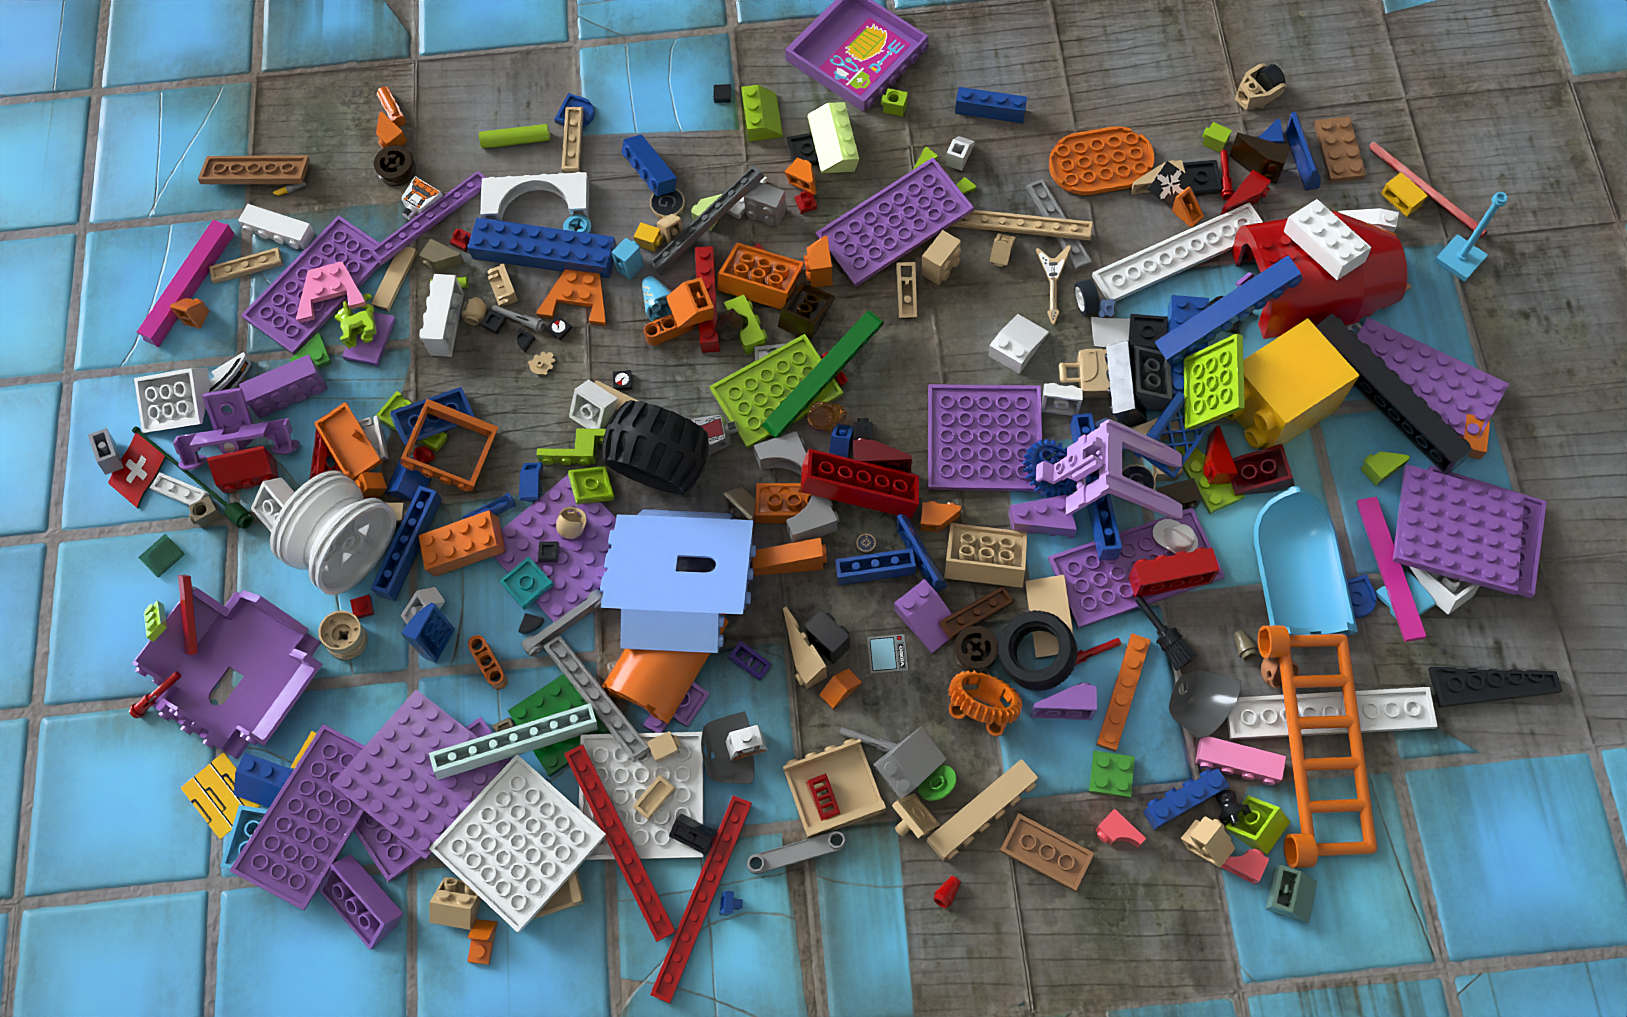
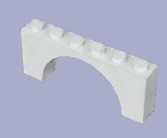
(501, 191)

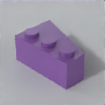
(1043, 516)

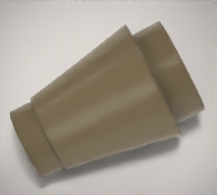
(1246, 648)

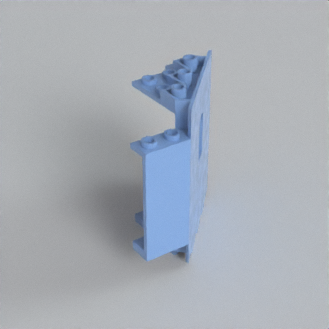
(672, 607)

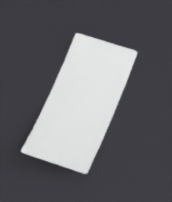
(1109, 330)

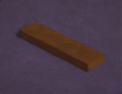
(976, 612)

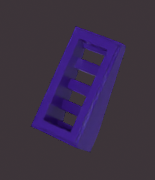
(753, 655)

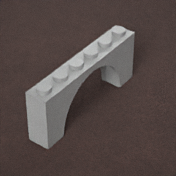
(789, 453)

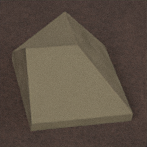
(741, 504)

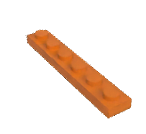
(1123, 692)

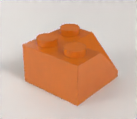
(818, 263)

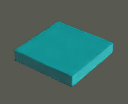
(526, 583)

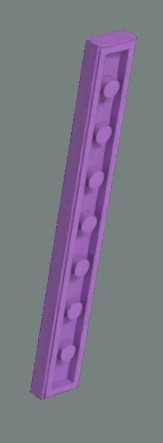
(428, 218)

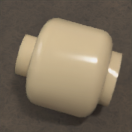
(474, 311)

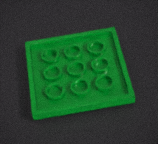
(550, 700)

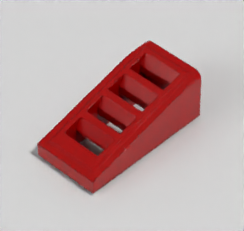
(813, 792)

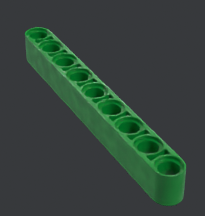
(822, 374)

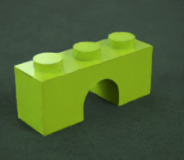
(752, 334)

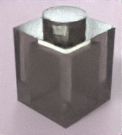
(729, 324)

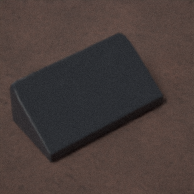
(692, 833)

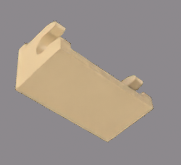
(502, 286)

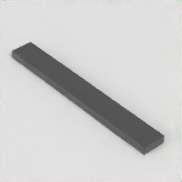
(706, 219)

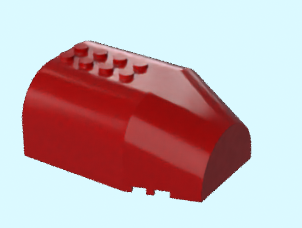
(1359, 293)

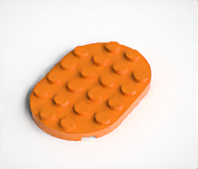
(1100, 160)

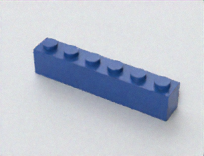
(406, 543)

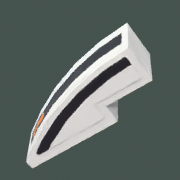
(230, 373)

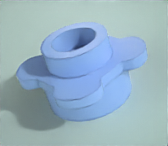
(1104, 310)

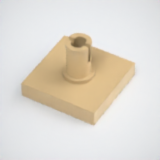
(914, 816)

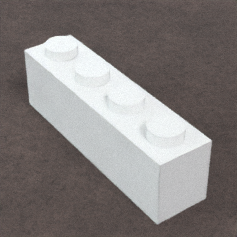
(276, 227)

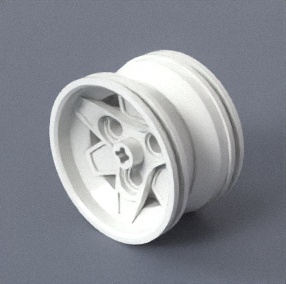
(332, 532)

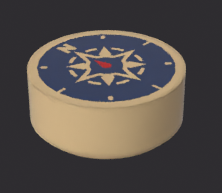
(866, 543)

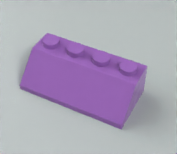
(360, 901)

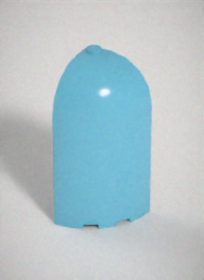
(1302, 566)

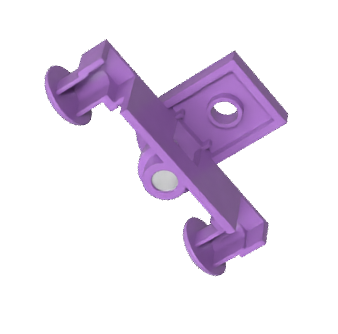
(231, 430)

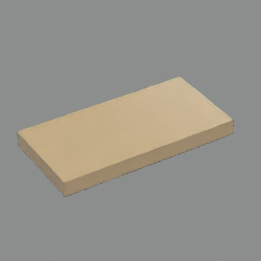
(1050, 596)

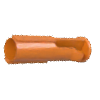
(391, 106)

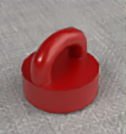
(423, 454)

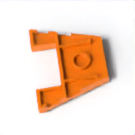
(576, 289)

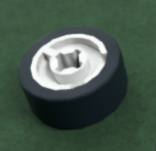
(1087, 297)

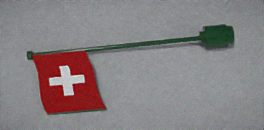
(141, 467)

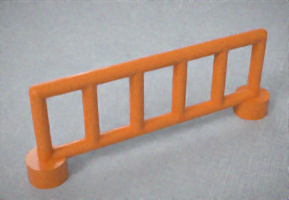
(1301, 848)

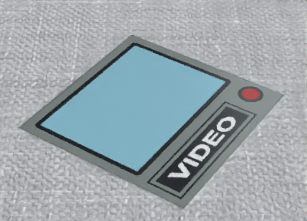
(887, 653)

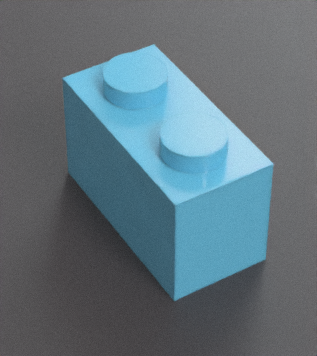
(628, 258)

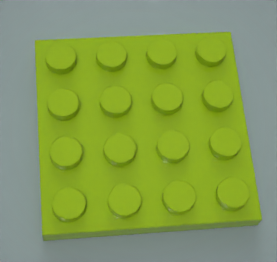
(1214, 382)

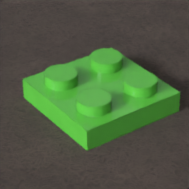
(1111, 774)

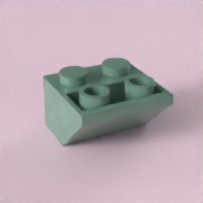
(1291, 893)

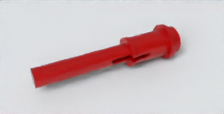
(1226, 180)
(1083, 655)
(138, 710)

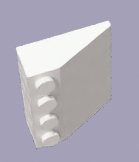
(172, 399)

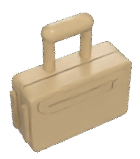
(1091, 373)

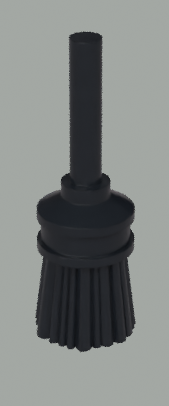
(1169, 639)

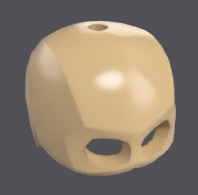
(571, 524)

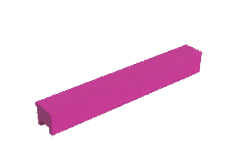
(186, 281)

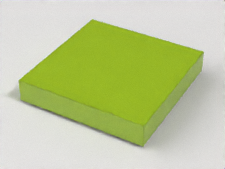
(590, 485)

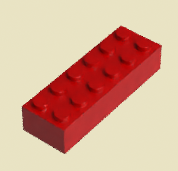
(859, 483)

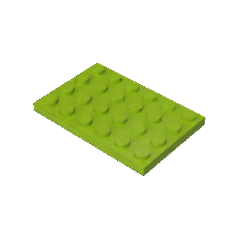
(762, 386)

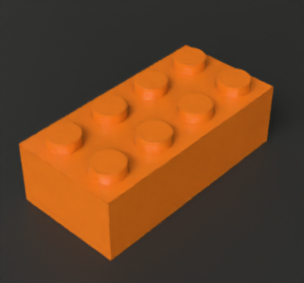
(461, 543)

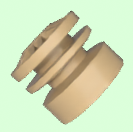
(340, 625)

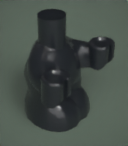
(1230, 808)

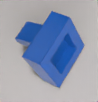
(729, 903)

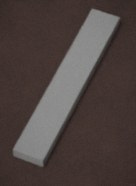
(1049, 208)

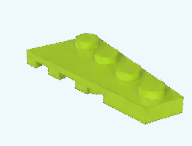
(397, 401)
(1213, 495)

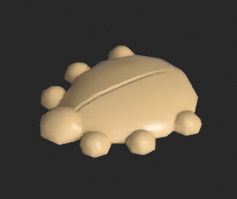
(541, 363)

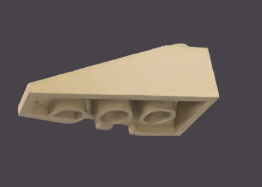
(808, 663)

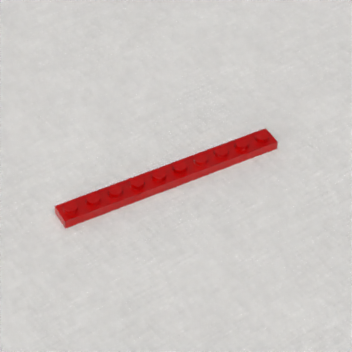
(620, 843)
(701, 900)

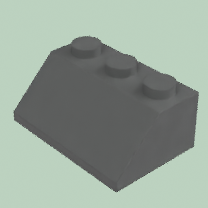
(1152, 378)

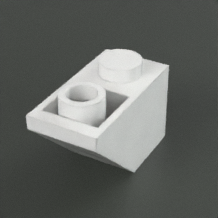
(959, 152)

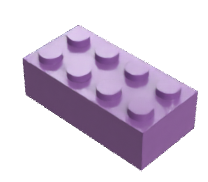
(283, 386)

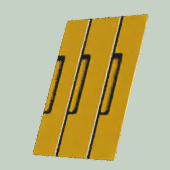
(214, 796)

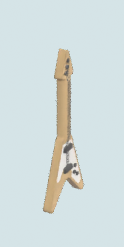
(1053, 268)

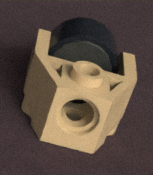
(1266, 88)

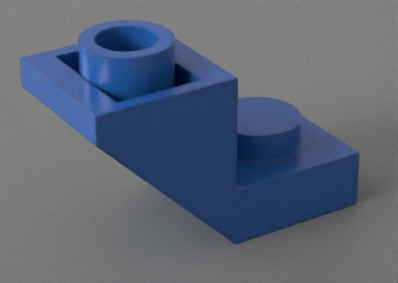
(530, 484)

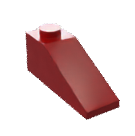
(1251, 191)
(1218, 461)

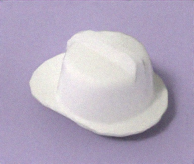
(1175, 536)

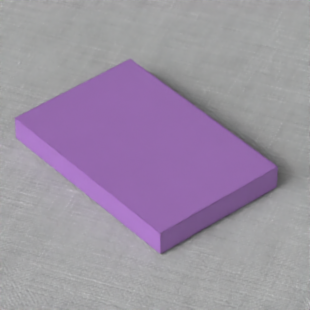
(371, 352)

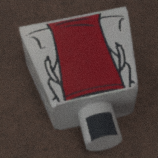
(718, 431)

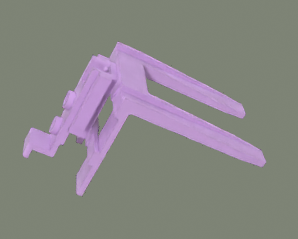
(1108, 444)

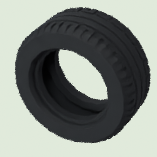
(1022, 626)

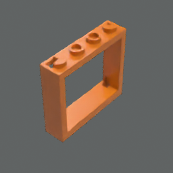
(457, 418)

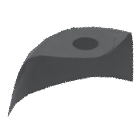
(1213, 701)
(721, 767)

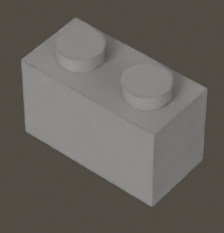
(105, 451)

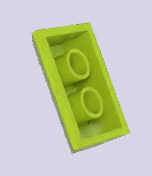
(761, 113)

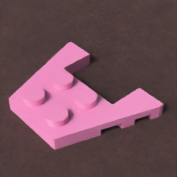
(325, 284)

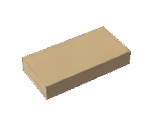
(654, 797)

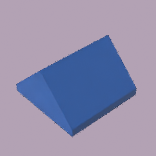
(405, 483)

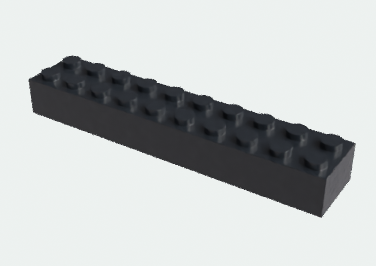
(1397, 399)

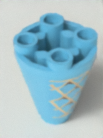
(655, 298)

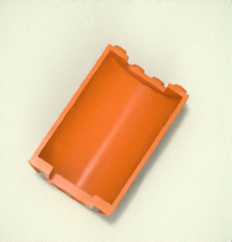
(655, 678)

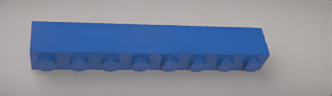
(1229, 309)
(1100, 511)

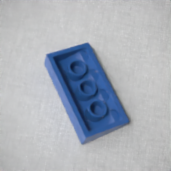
(407, 416)
(922, 557)
(429, 632)

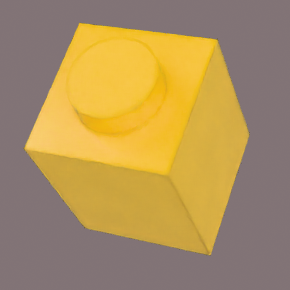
(648, 237)

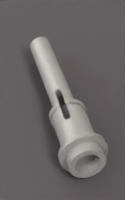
(536, 324)
(881, 745)

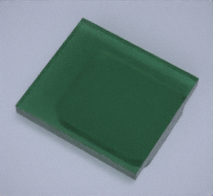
(161, 555)

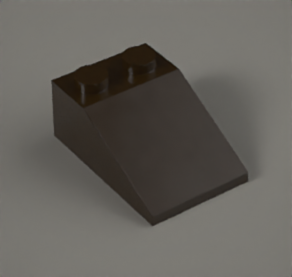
(1260, 155)
(805, 311)

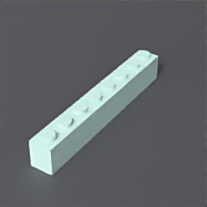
(513, 741)

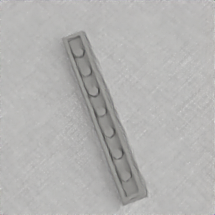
(601, 703)

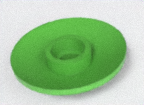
(938, 783)

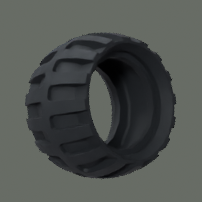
(655, 447)

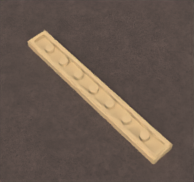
(1027, 224)

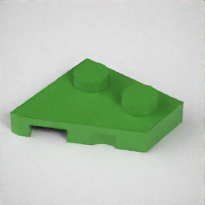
(316, 349)

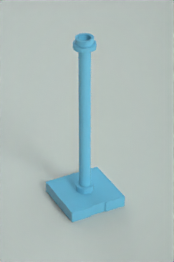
(1462, 256)

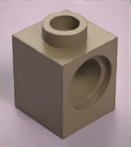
(210, 516)

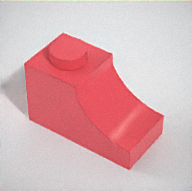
(1117, 828)
(1248, 866)

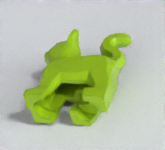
(357, 323)

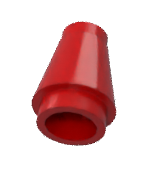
(946, 892)

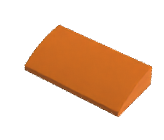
(779, 502)

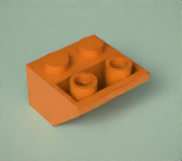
(690, 303)

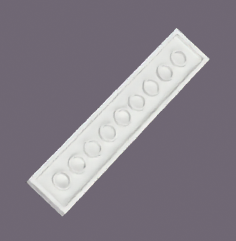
(1173, 254)
(1377, 712)

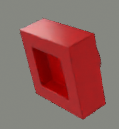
(362, 606)

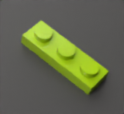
(155, 620)

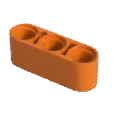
(662, 332)
(493, 668)

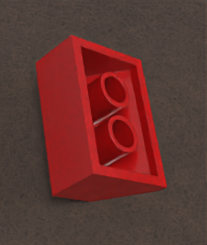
(242, 469)

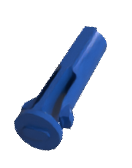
(496, 507)

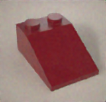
(881, 454)
(1262, 471)

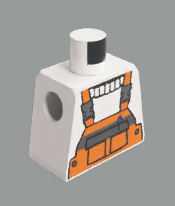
(419, 197)
(745, 742)

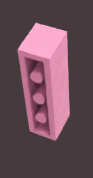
(1240, 760)

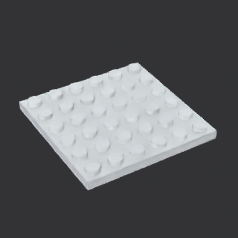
(629, 780)
(517, 843)

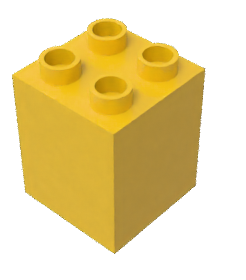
(1292, 386)

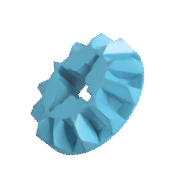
(575, 220)

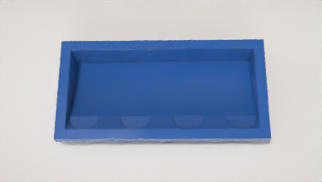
(1302, 153)

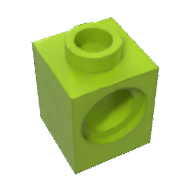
(894, 102)

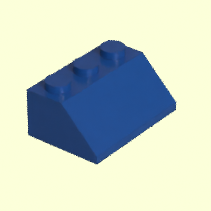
(259, 779)

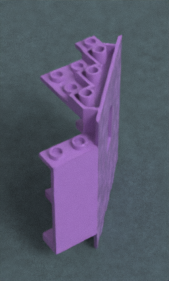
(244, 636)

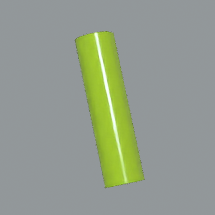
(514, 136)

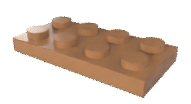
(1339, 149)
(1047, 852)

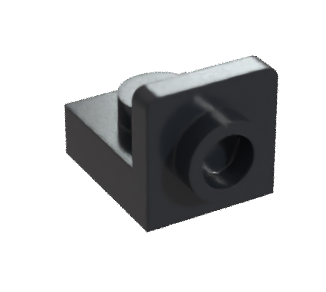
(862, 429)

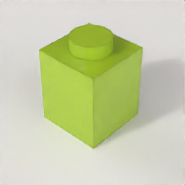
(1216, 137)

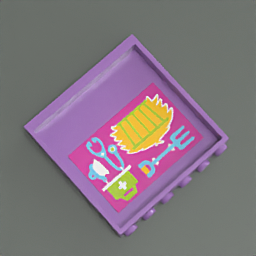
(857, 50)

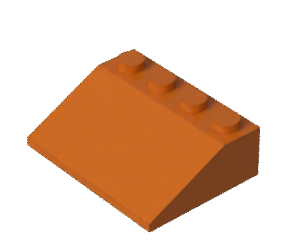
(759, 275)

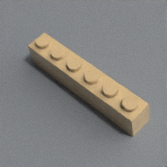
(982, 809)

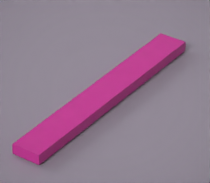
(1391, 572)

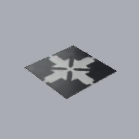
(1169, 183)

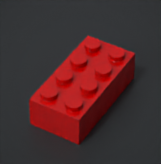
(1173, 572)

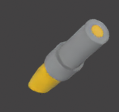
(289, 188)

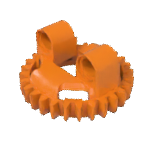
(988, 691)

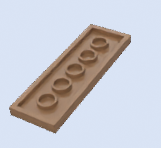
(254, 169)

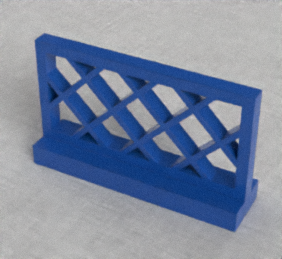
(1164, 422)

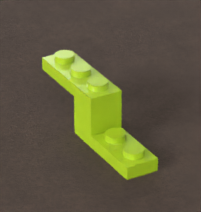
(584, 451)

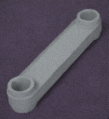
(534, 644)
(796, 852)

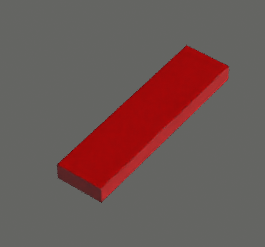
(187, 613)

